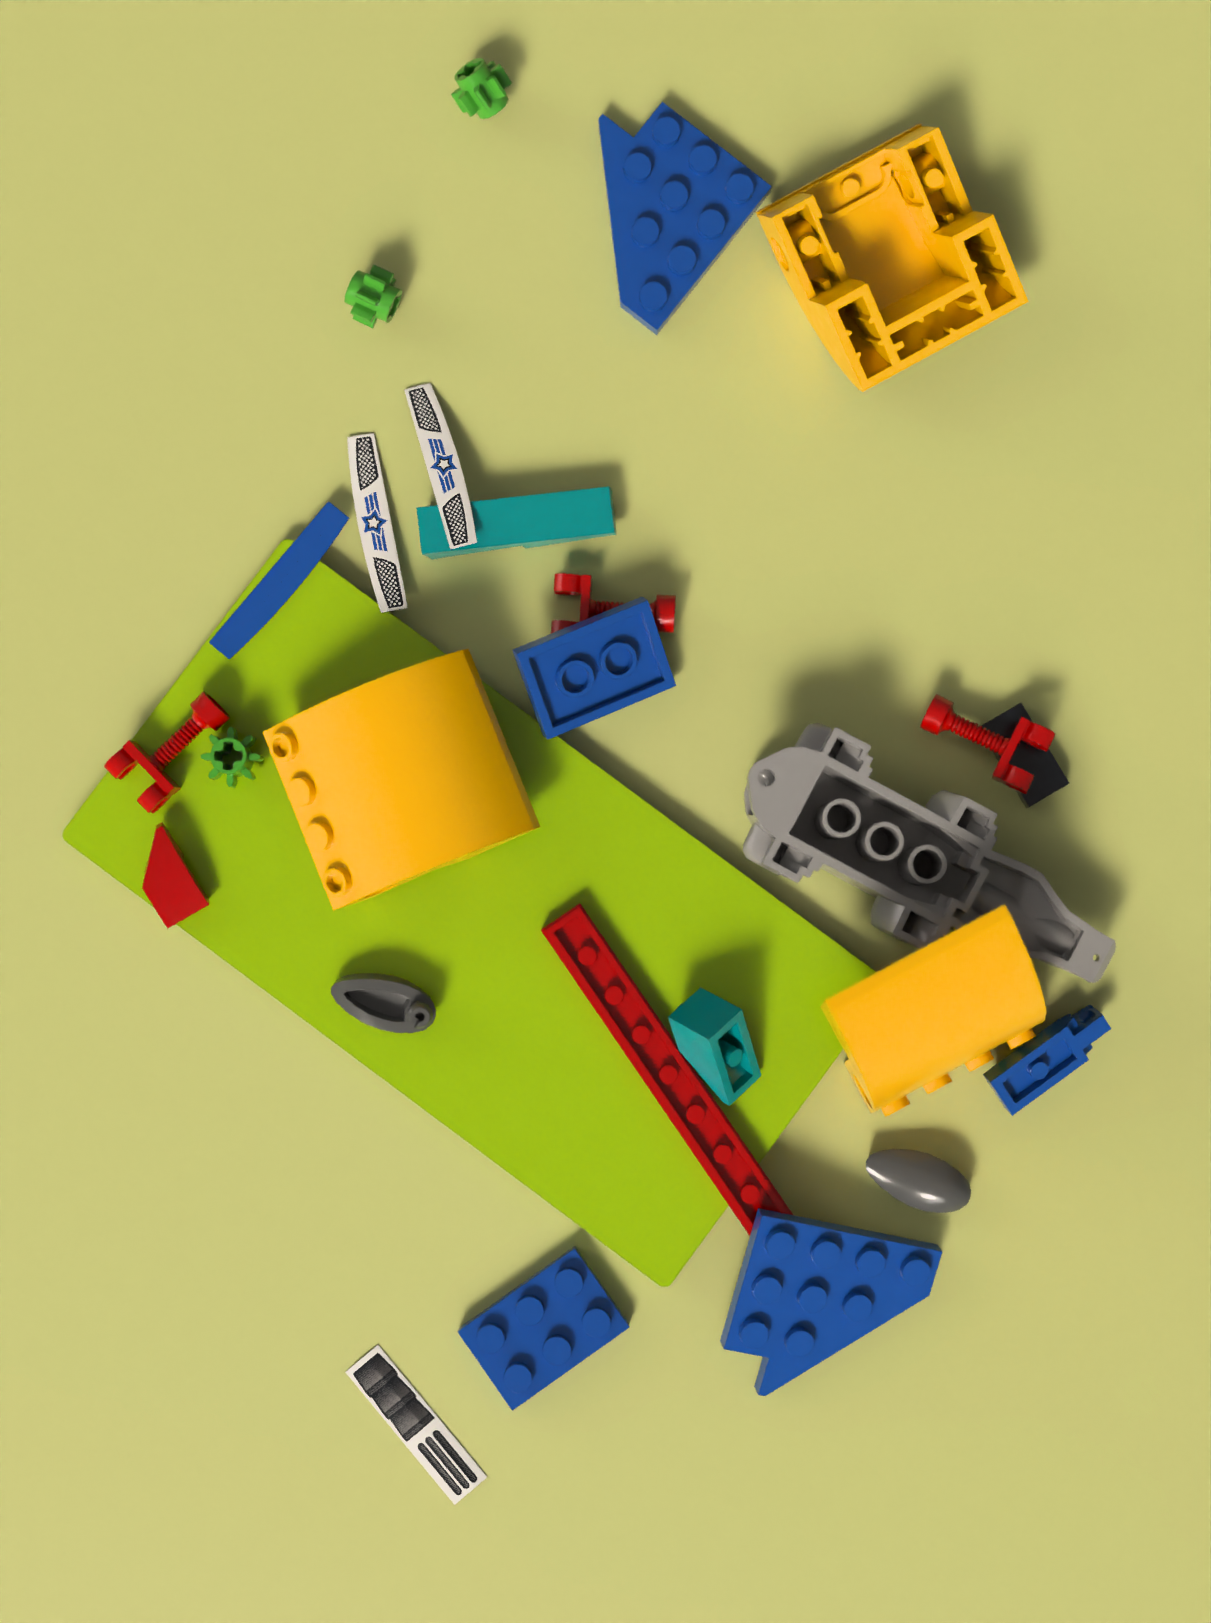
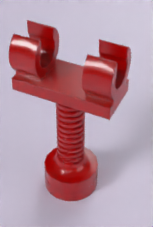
(581, 585)
(205, 715)
(942, 717)

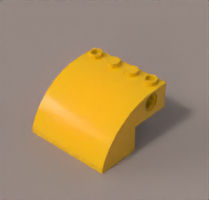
(891, 257)
(400, 778)
(937, 1011)

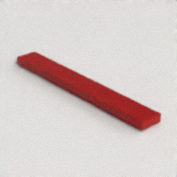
(663, 1066)

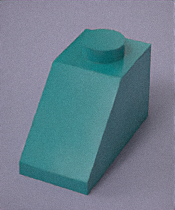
(716, 1043)

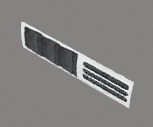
(416, 1424)

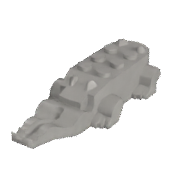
(921, 863)

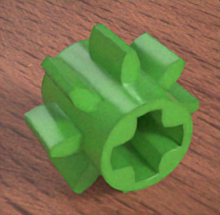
(481, 88)
(373, 296)
(224, 747)

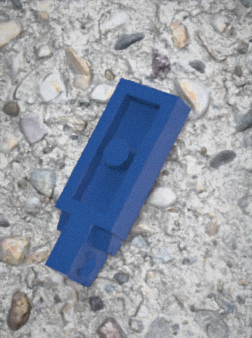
(1046, 1058)

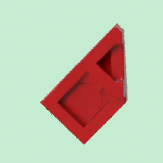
(170, 882)

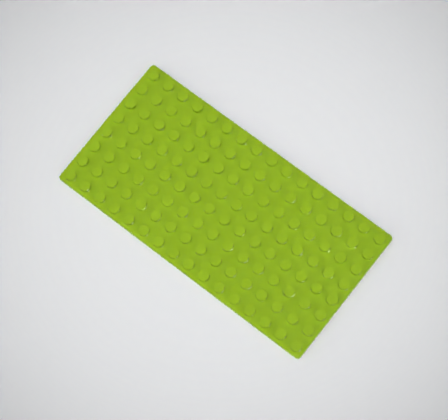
(514, 1041)

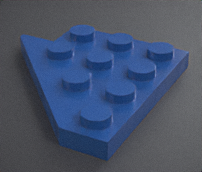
(670, 209)
(818, 1289)

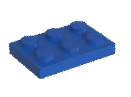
(594, 667)
(543, 1328)

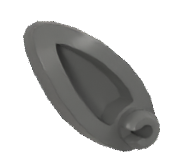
(385, 1002)
(919, 1180)

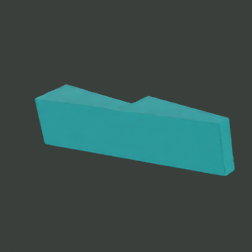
(524, 522)

